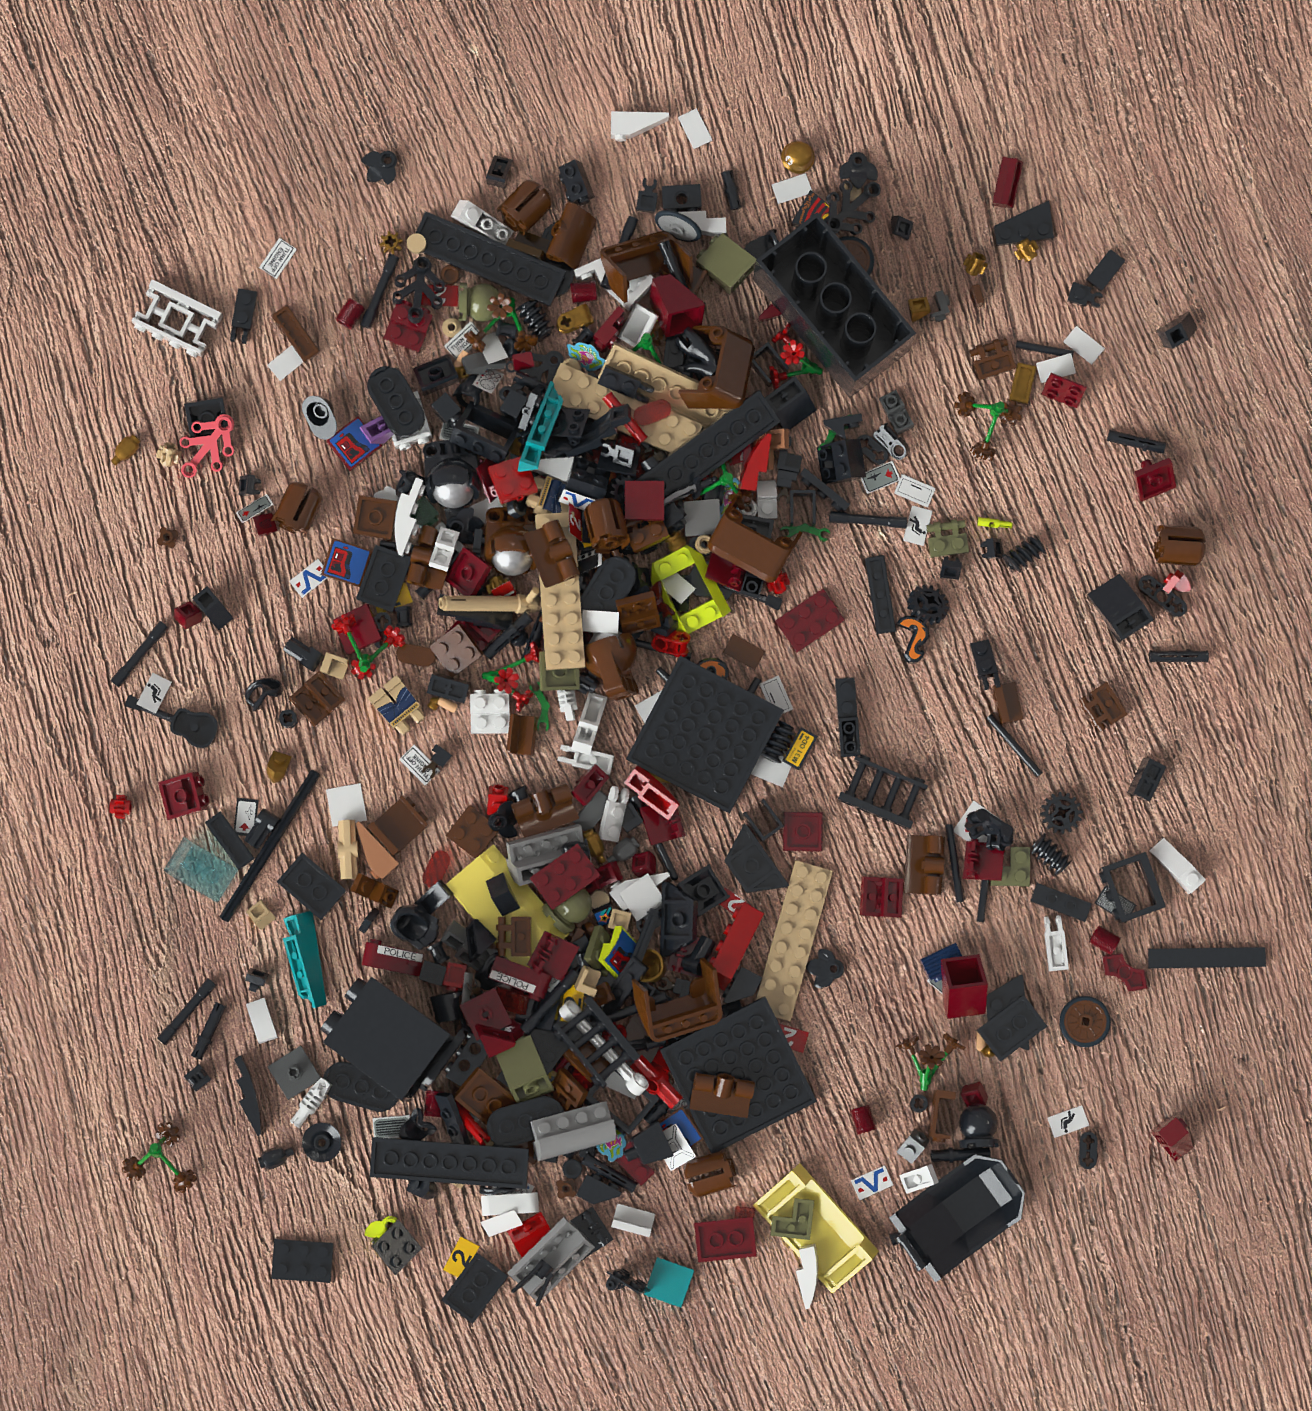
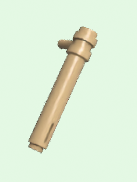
(519, 603)

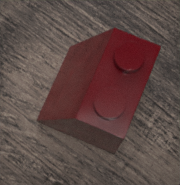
(675, 305)
(963, 986)

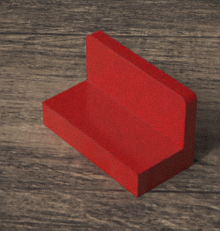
(529, 1234)

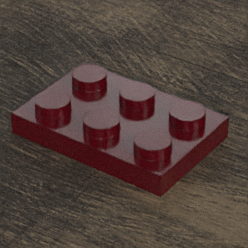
(809, 620)
(565, 876)
(725, 1239)

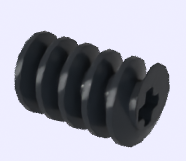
(535, 320)
(1024, 554)
(778, 742)
(1050, 854)

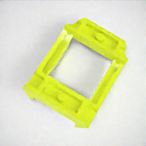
(703, 613)

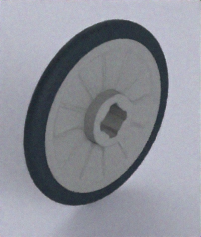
(678, 226)

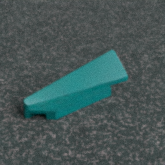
(541, 429)
(305, 958)

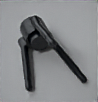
(541, 1270)

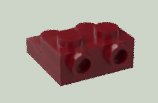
(608, 332)
(405, 333)
(183, 795)

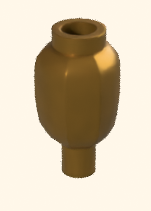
(126, 449)
(595, 845)

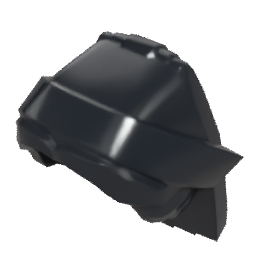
(415, 926)

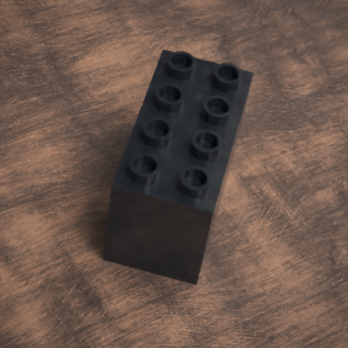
(833, 305)
(386, 1038)

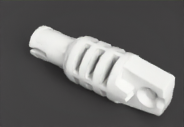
(567, 703)
(311, 1101)

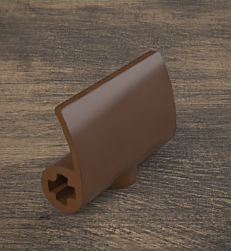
(571, 235)
(552, 554)
(420, 572)
(545, 810)
(924, 864)
(721, 1094)

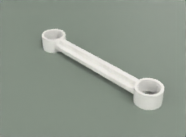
(634, 1081)

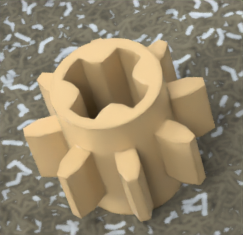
(169, 454)

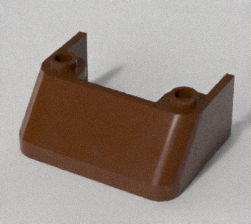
(641, 258)
(732, 373)
(749, 548)
(682, 1014)

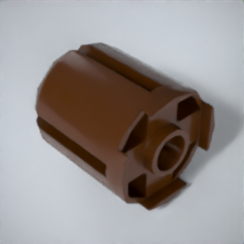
(525, 206)
(290, 504)
(606, 525)
(1179, 545)
(707, 1164)

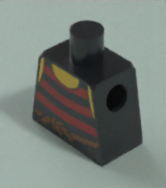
(810, 206)

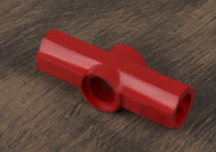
(658, 1082)

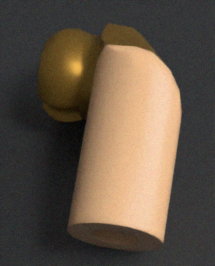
(459, 366)
(443, 702)
(982, 1047)

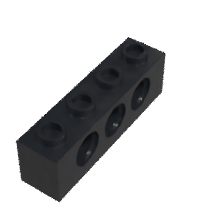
(453, 1071)

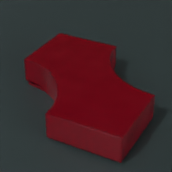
(1116, 966)

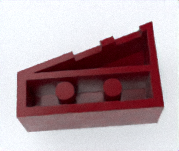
(1173, 1137)

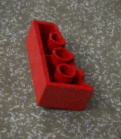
(735, 943)

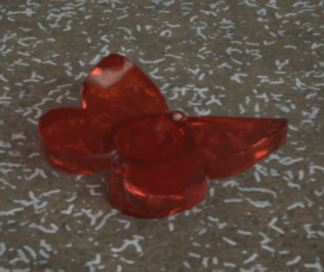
(661, 605)

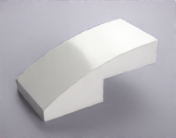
(444, 549)
(261, 1020)

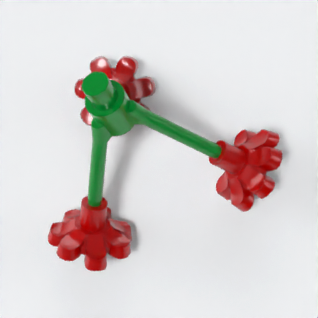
(792, 355)
(363, 665)
(505, 679)

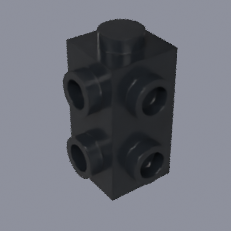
(576, 182)
(673, 518)

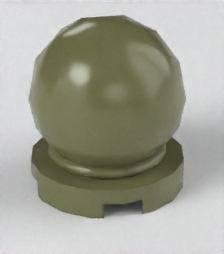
(474, 301)
(570, 912)

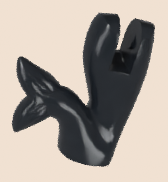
(699, 349)

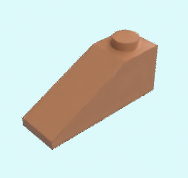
(377, 857)

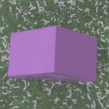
(377, 431)

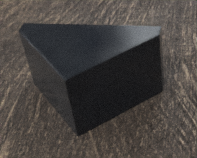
(499, 172)
(502, 894)
(478, 939)

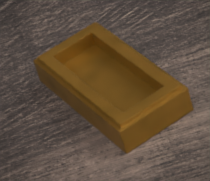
(1022, 383)

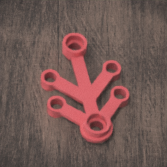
(209, 443)

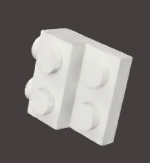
(489, 712)

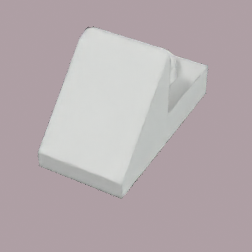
(585, 272)
(767, 499)
(919, 1178)

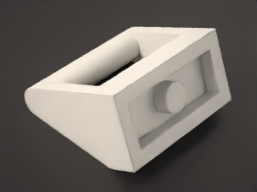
(639, 321)

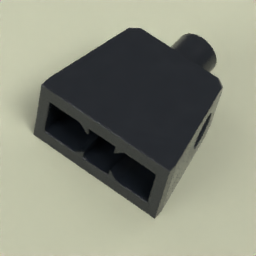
(649, 1145)

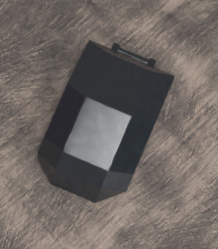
(959, 1214)

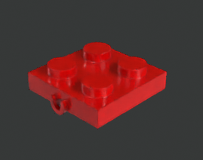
(510, 482)

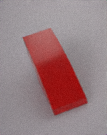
(755, 463)
(652, 792)

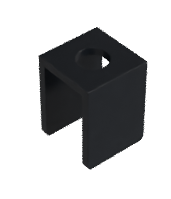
(775, 356)
(802, 493)
(772, 814)

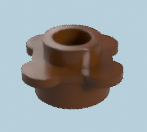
(167, 542)
(570, 1192)

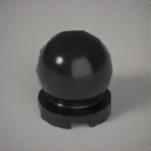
(978, 1126)

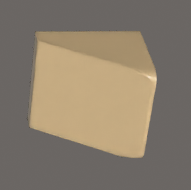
(260, 915)

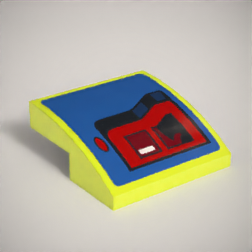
(618, 952)

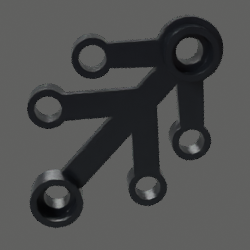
(848, 208)
(419, 286)
(536, 371)

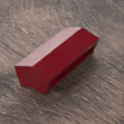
(1007, 182)

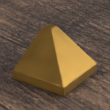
(918, 308)

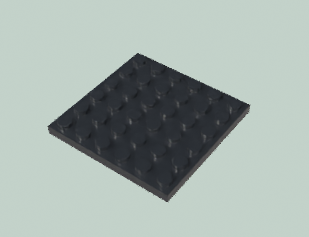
(705, 734)
(748, 1048)

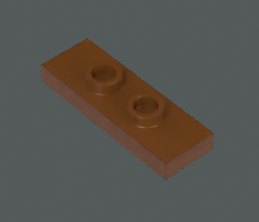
(295, 333)

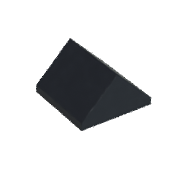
(436, 375)

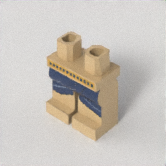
(549, 495)
(400, 711)

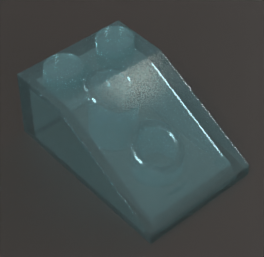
(200, 869)

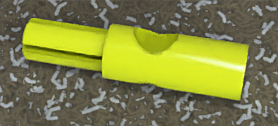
(997, 523)

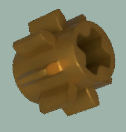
(395, 247)
(1026, 250)
(975, 264)
(495, 582)

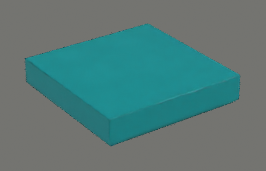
(669, 1282)

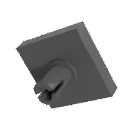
(294, 1072)

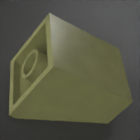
(726, 263)
(524, 1070)

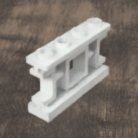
(183, 305)

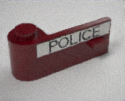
(392, 958)
(520, 978)

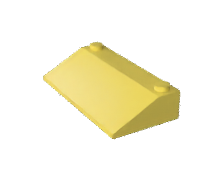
(473, 894)
(838, 1241)

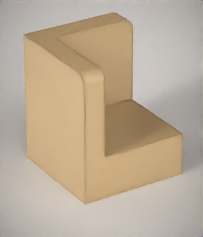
(334, 666)
(619, 918)
(587, 980)

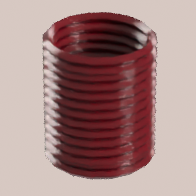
(583, 291)
(350, 313)
(1104, 940)
(431, 1107)
(863, 1119)

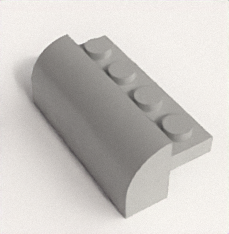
(535, 852)
(573, 1131)
(560, 1248)

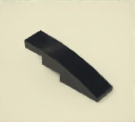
(487, 619)
(251, 1102)

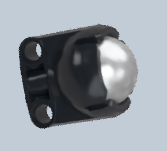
(451, 474)

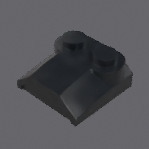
(204, 411)
(705, 888)

